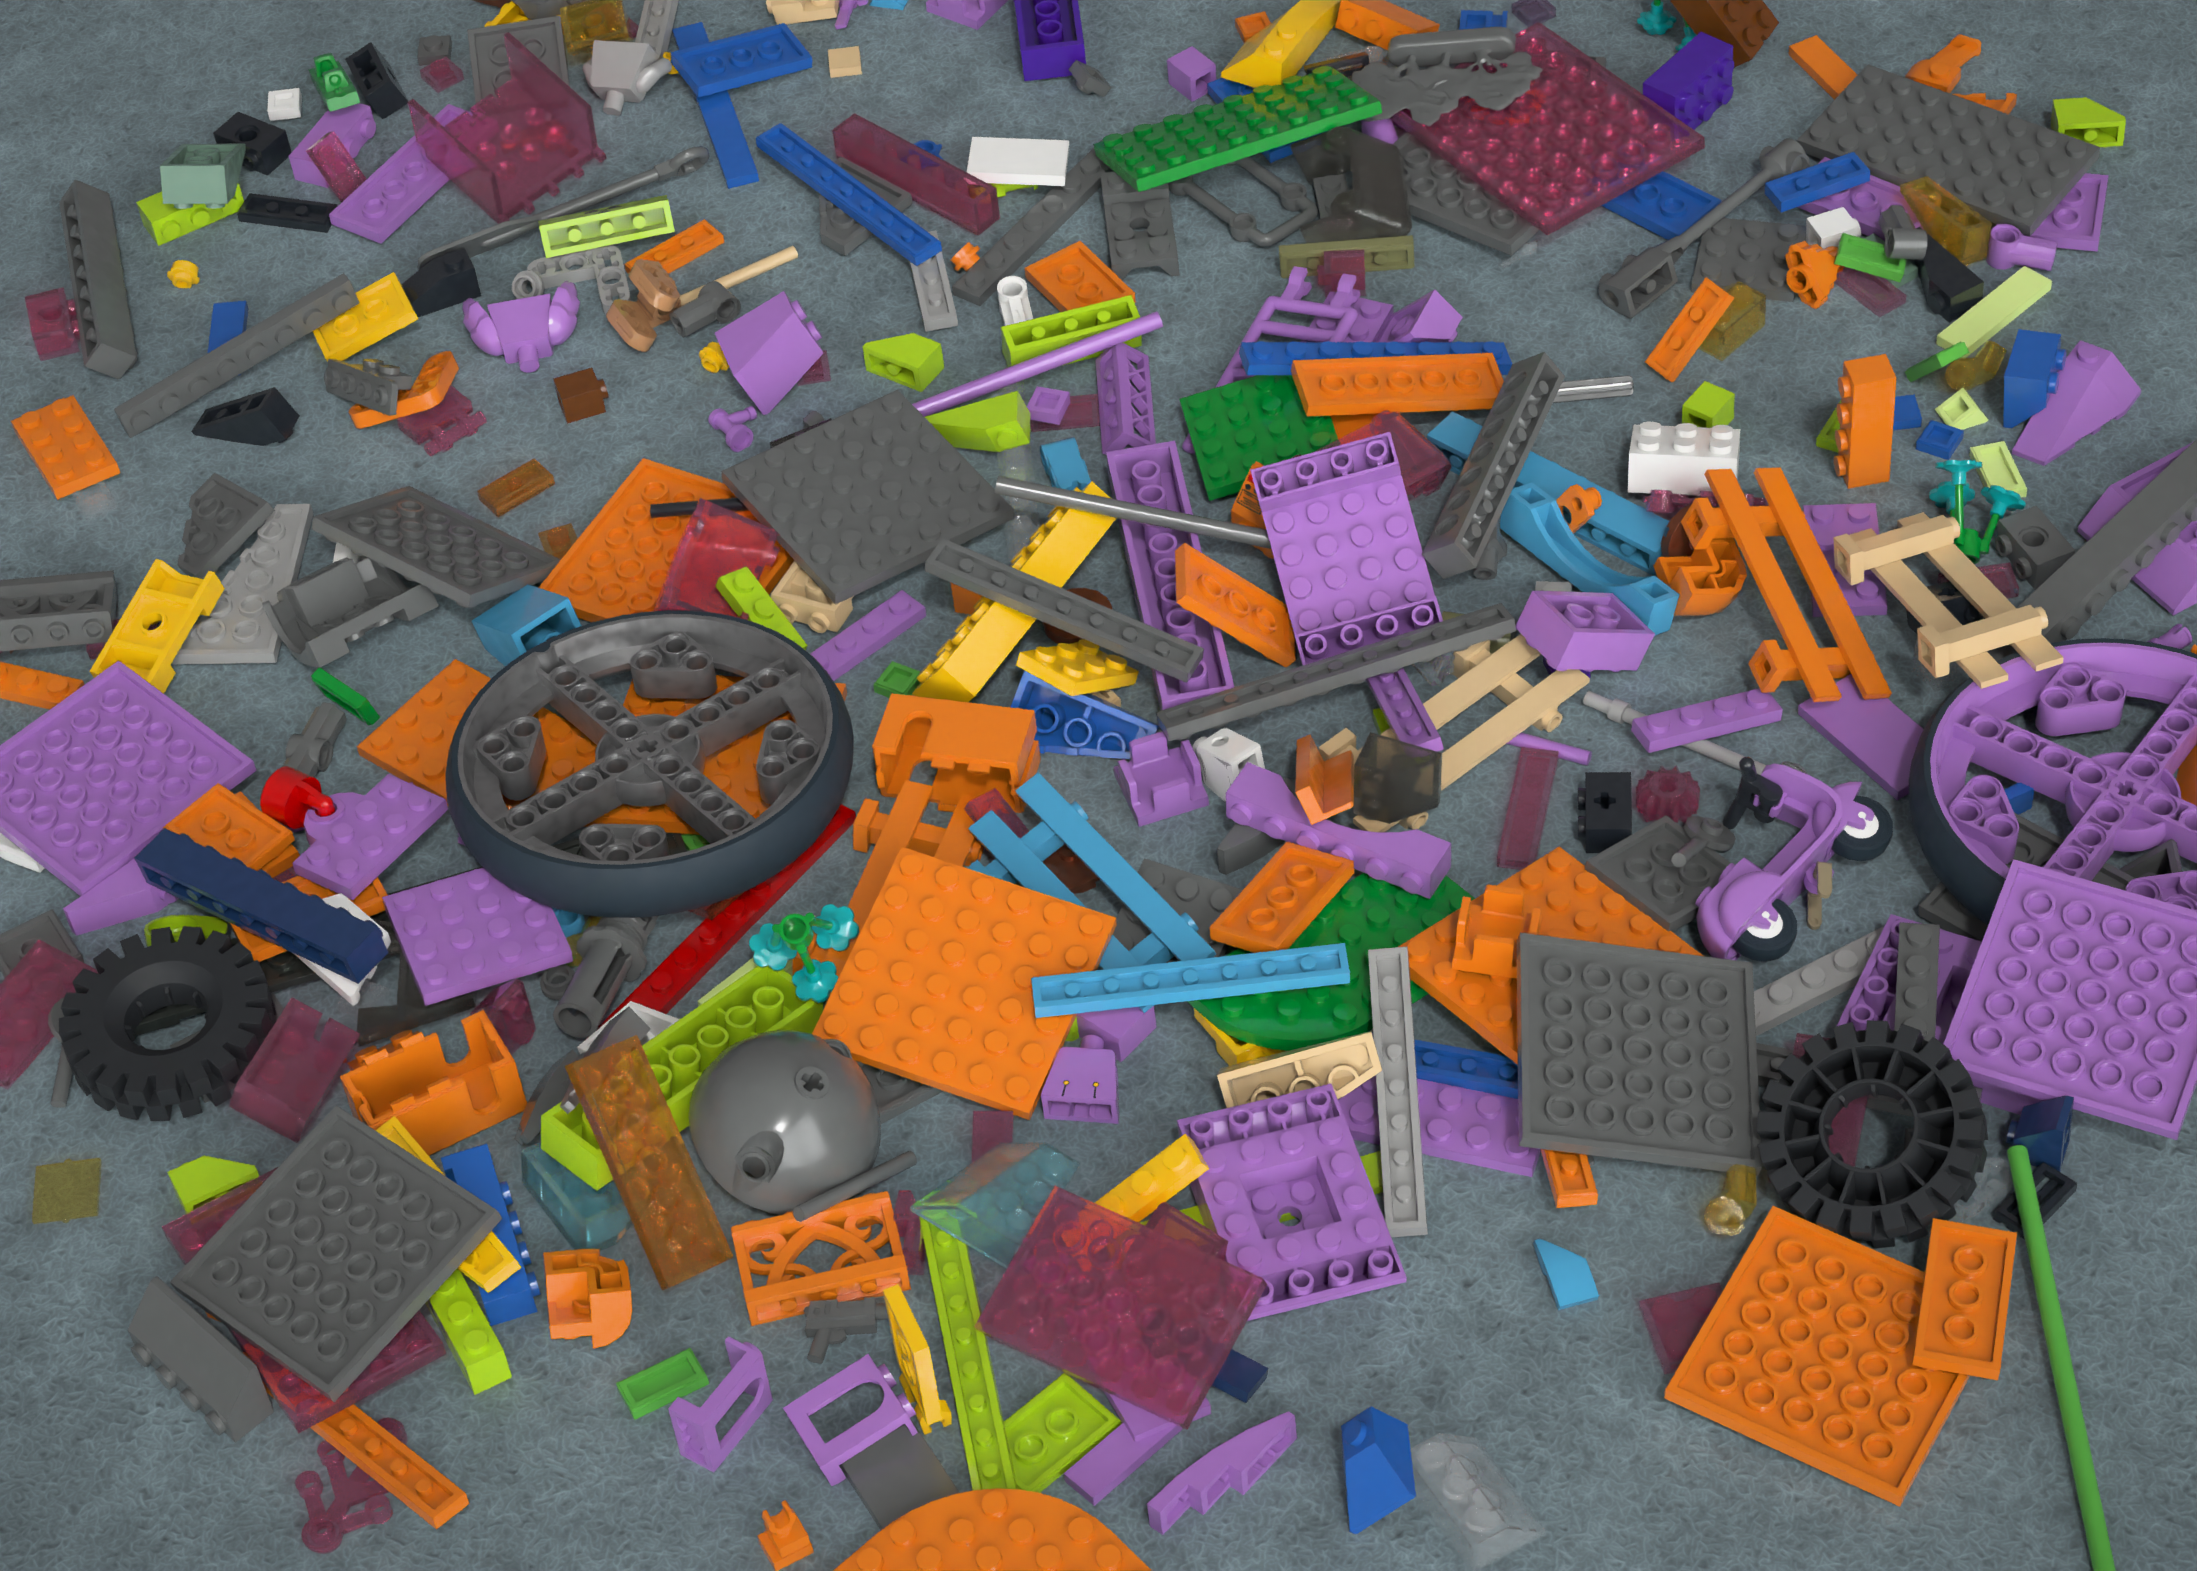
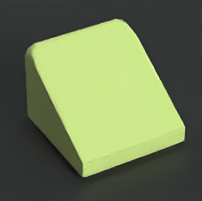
(1961, 411)

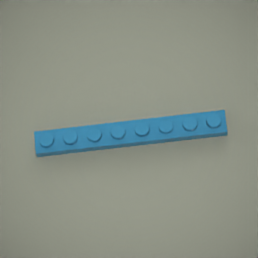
(1190, 980)

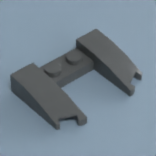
(556, 1083)

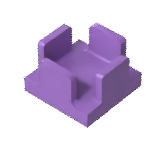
(966, 12)
(1160, 780)

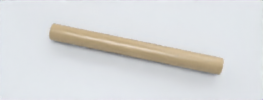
(747, 272)

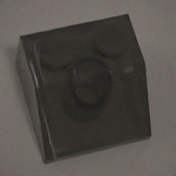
(1395, 779)

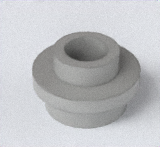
(520, 281)

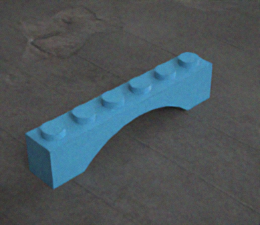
(1539, 526)

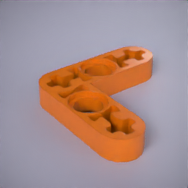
(425, 393)

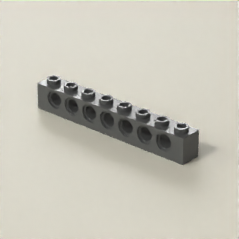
(1493, 466)

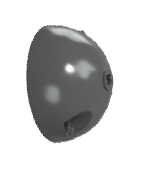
(796, 1102)

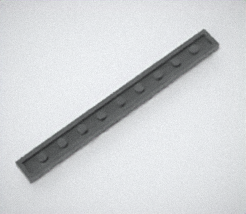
(1335, 671)

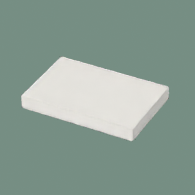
(1019, 161)

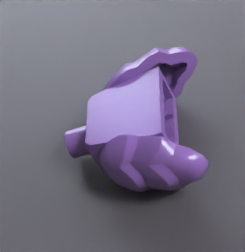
(525, 326)

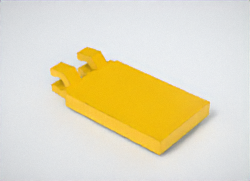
(914, 1362)

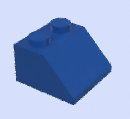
(2031, 375)

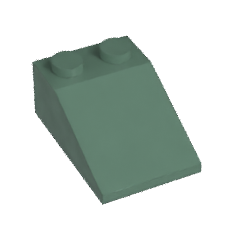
(201, 175)

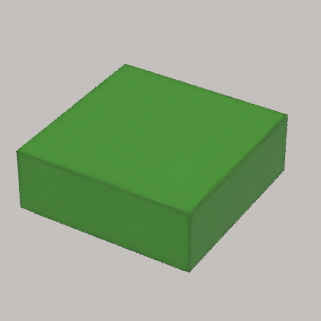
(897, 680)

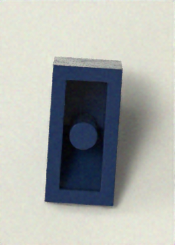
(2044, 1131)

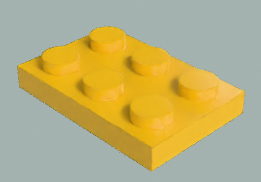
(381, 312)
(1078, 667)

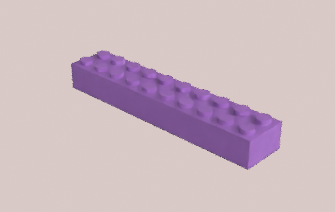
(1155, 479)

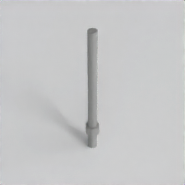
(1622, 712)

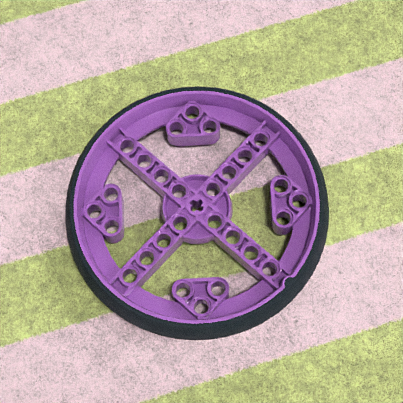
(2110, 799)

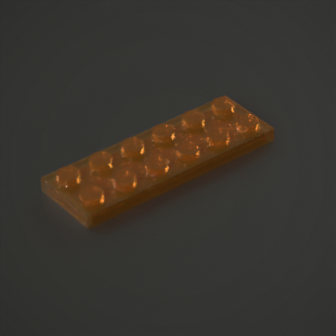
(649, 1162)

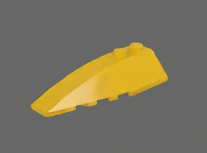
(1283, 45)

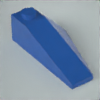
(1080, 722)

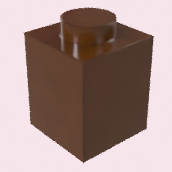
(580, 395)

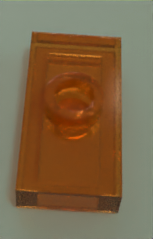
(516, 487)

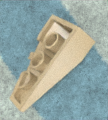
(1342, 1062)

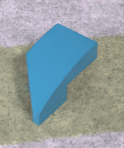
(1567, 1275)

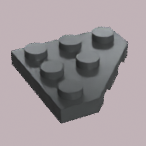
(839, 229)
(219, 524)

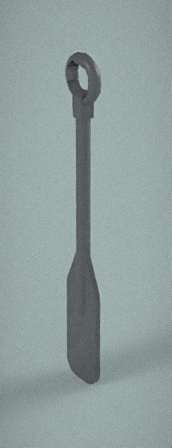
(510, 230)

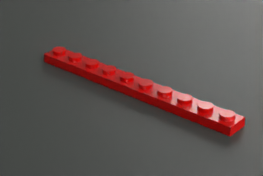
(717, 936)

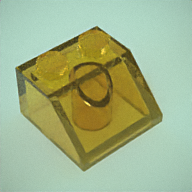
(594, 21)
(1738, 322)

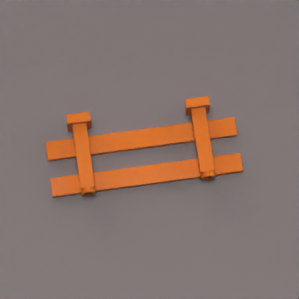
(1785, 518)
(889, 833)

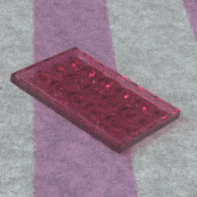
(1121, 1306)

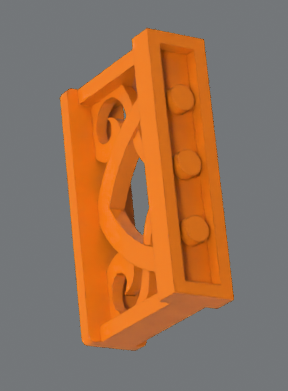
(788, 1296)

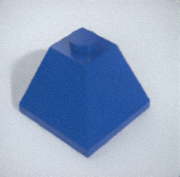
(1375, 1467)

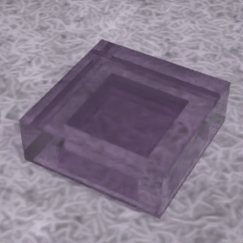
(1533, 11)

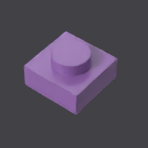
(1048, 405)

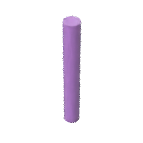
(1565, 751)

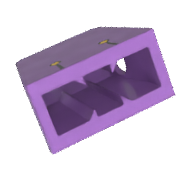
(1083, 1084)

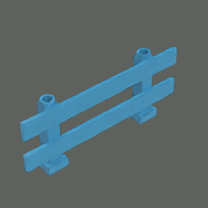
(1066, 824)

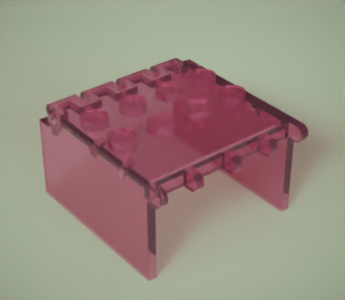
(514, 142)

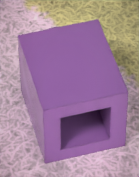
(1190, 73)

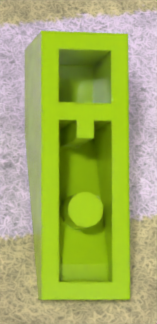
(986, 424)

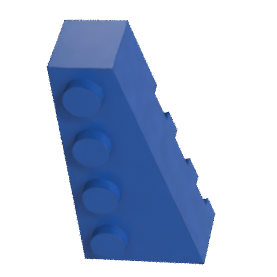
(476, 1174)

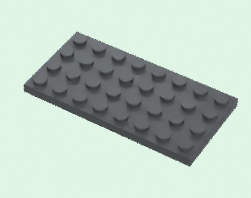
(1978, 154)

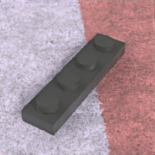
(1917, 977)

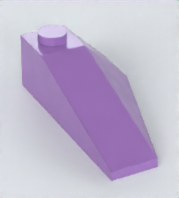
(2088, 395)

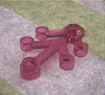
(1665, 502)
(347, 1494)

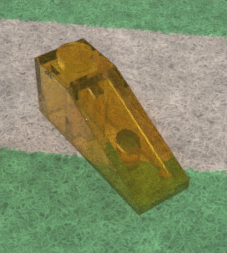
(1948, 220)

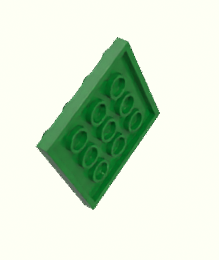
(1247, 424)

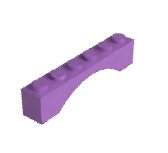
(1400, 858)

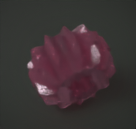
(1667, 794)

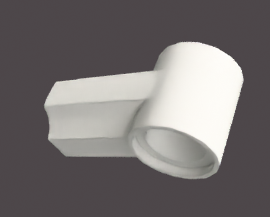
(1013, 300)

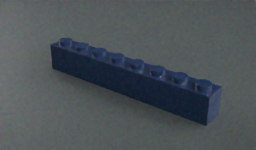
(262, 905)

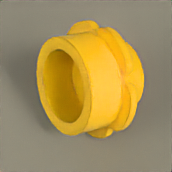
(183, 274)
(713, 358)

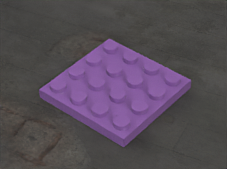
(473, 934)

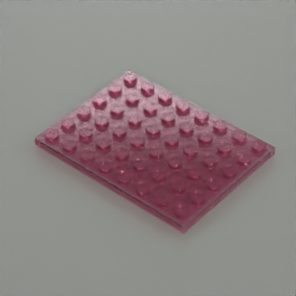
(1561, 143)

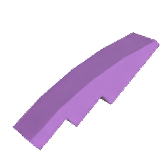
(1232, 1464)

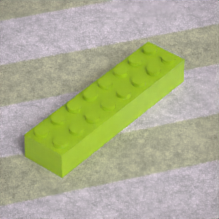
(679, 1055)

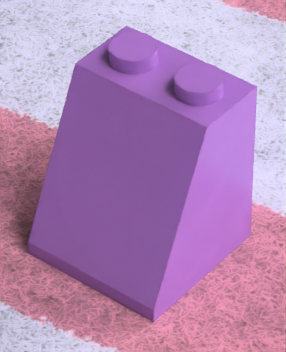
(770, 349)

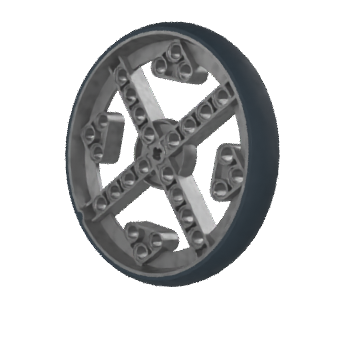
(649, 763)

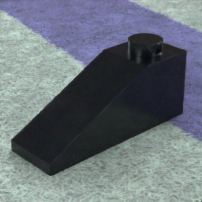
(1947, 282)
(442, 283)
(250, 419)

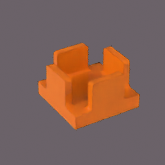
(1490, 932)

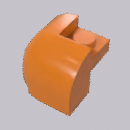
(1706, 579)
(587, 1295)

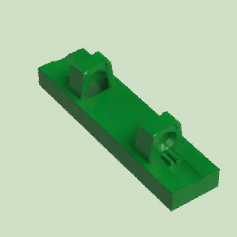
(333, 83)

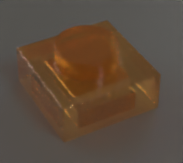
(558, 540)

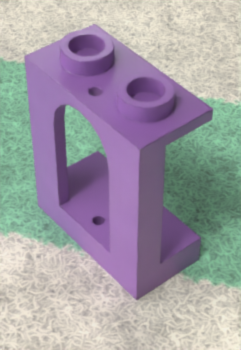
(888, 1417)
(696, 1426)

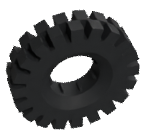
(113, 1002)
(1887, 1199)

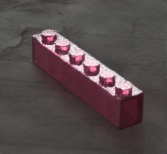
(925, 176)

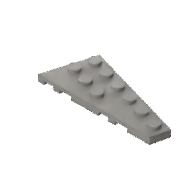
(238, 623)

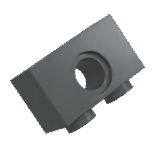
(2032, 545)

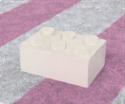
(1679, 456)

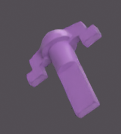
(846, 8)

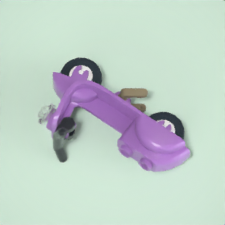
(1750, 904)

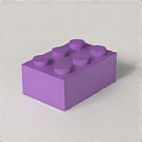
(1584, 631)

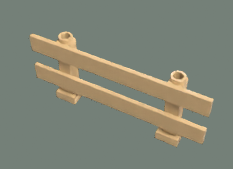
(1942, 635)
(1477, 675)

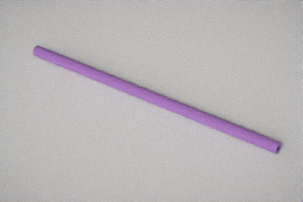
(1039, 364)

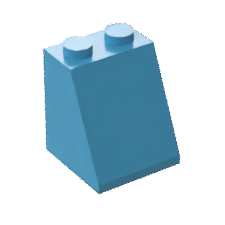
(524, 622)

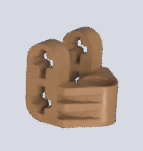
(654, 302)

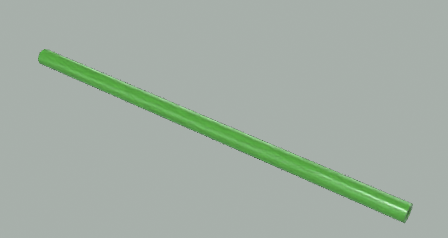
(2060, 1361)

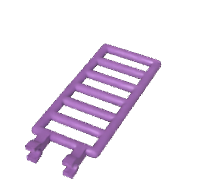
(1291, 302)

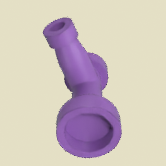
(737, 434)

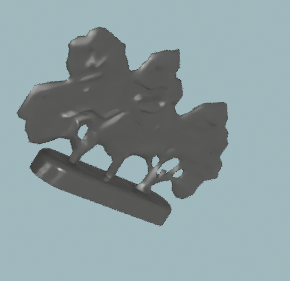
(1439, 87)

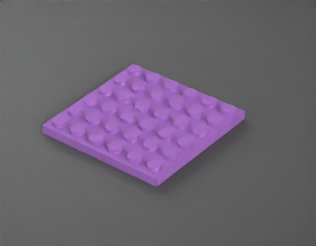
(107, 775)
(2084, 1000)

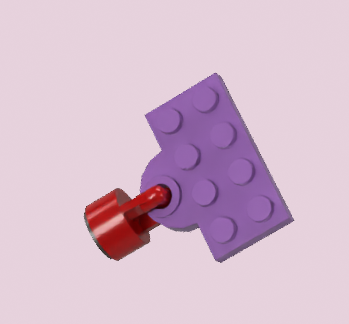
(349, 832)

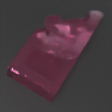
(910, 1228)

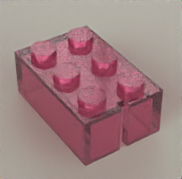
(293, 1070)

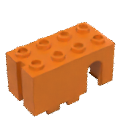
(968, 743)
(437, 1098)

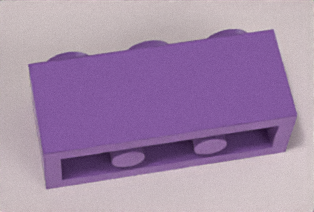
(351, 125)

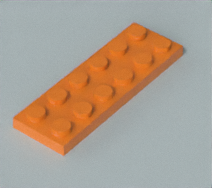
(1397, 384)

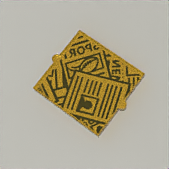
(66, 1191)

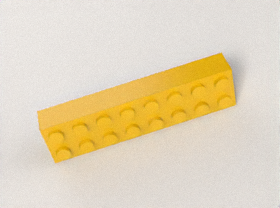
(995, 629)

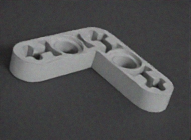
(592, 267)

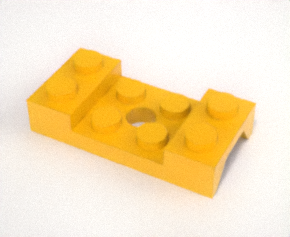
(165, 598)

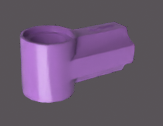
(2011, 248)

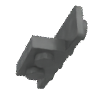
(367, 383)

